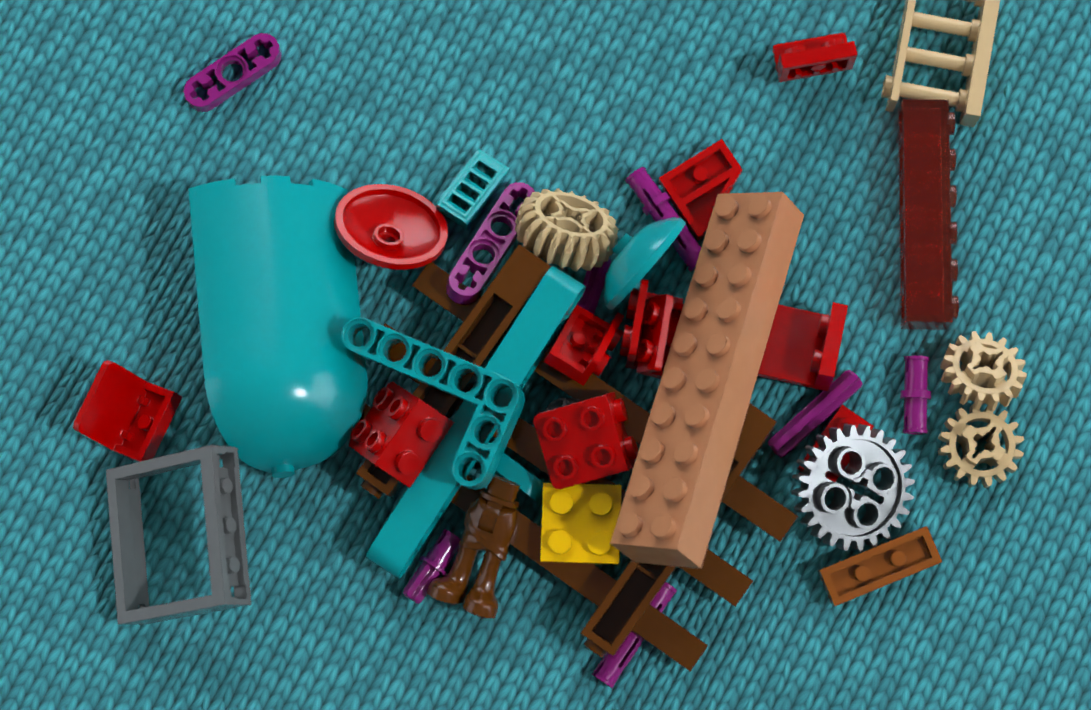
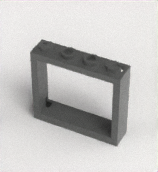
(223, 528)

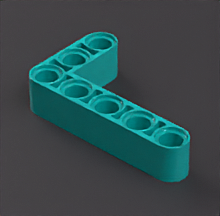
(448, 381)

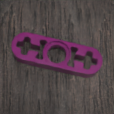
(204, 78)

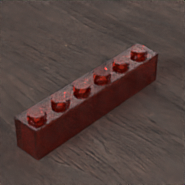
(926, 214)

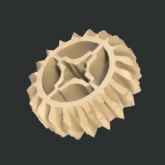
(566, 229)

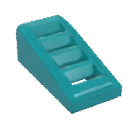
(457, 214)

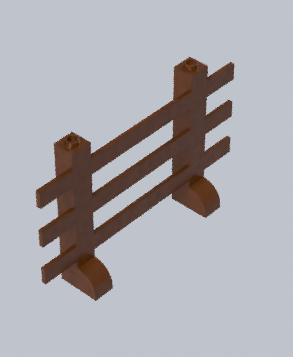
(621, 603)

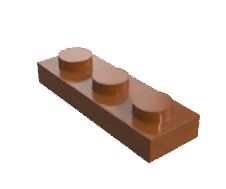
(879, 566)

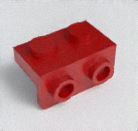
(660, 321)
(583, 345)

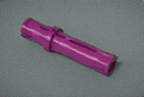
(659, 208)
(612, 666)

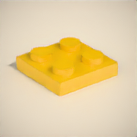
(580, 523)

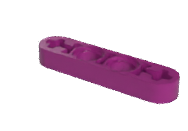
(487, 240)

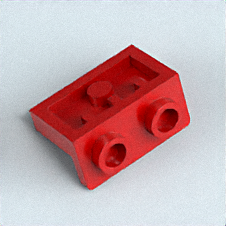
(814, 57)

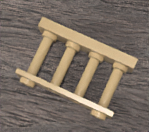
(973, 65)

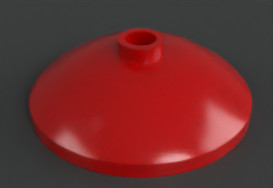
(390, 227)

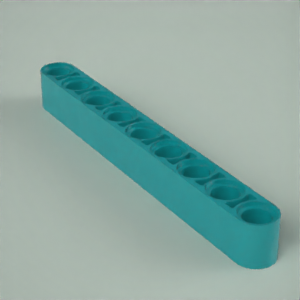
(435, 485)

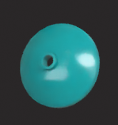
(637, 256)

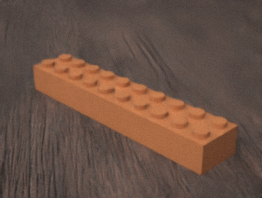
(708, 380)

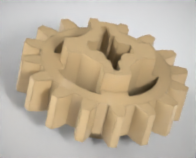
(983, 371)
(992, 455)

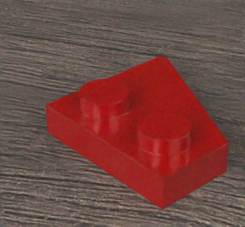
(697, 183)

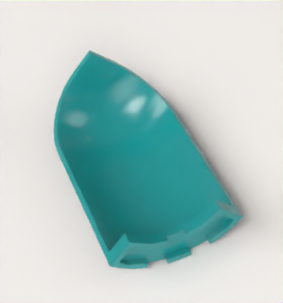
(273, 317)

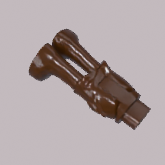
(488, 528)

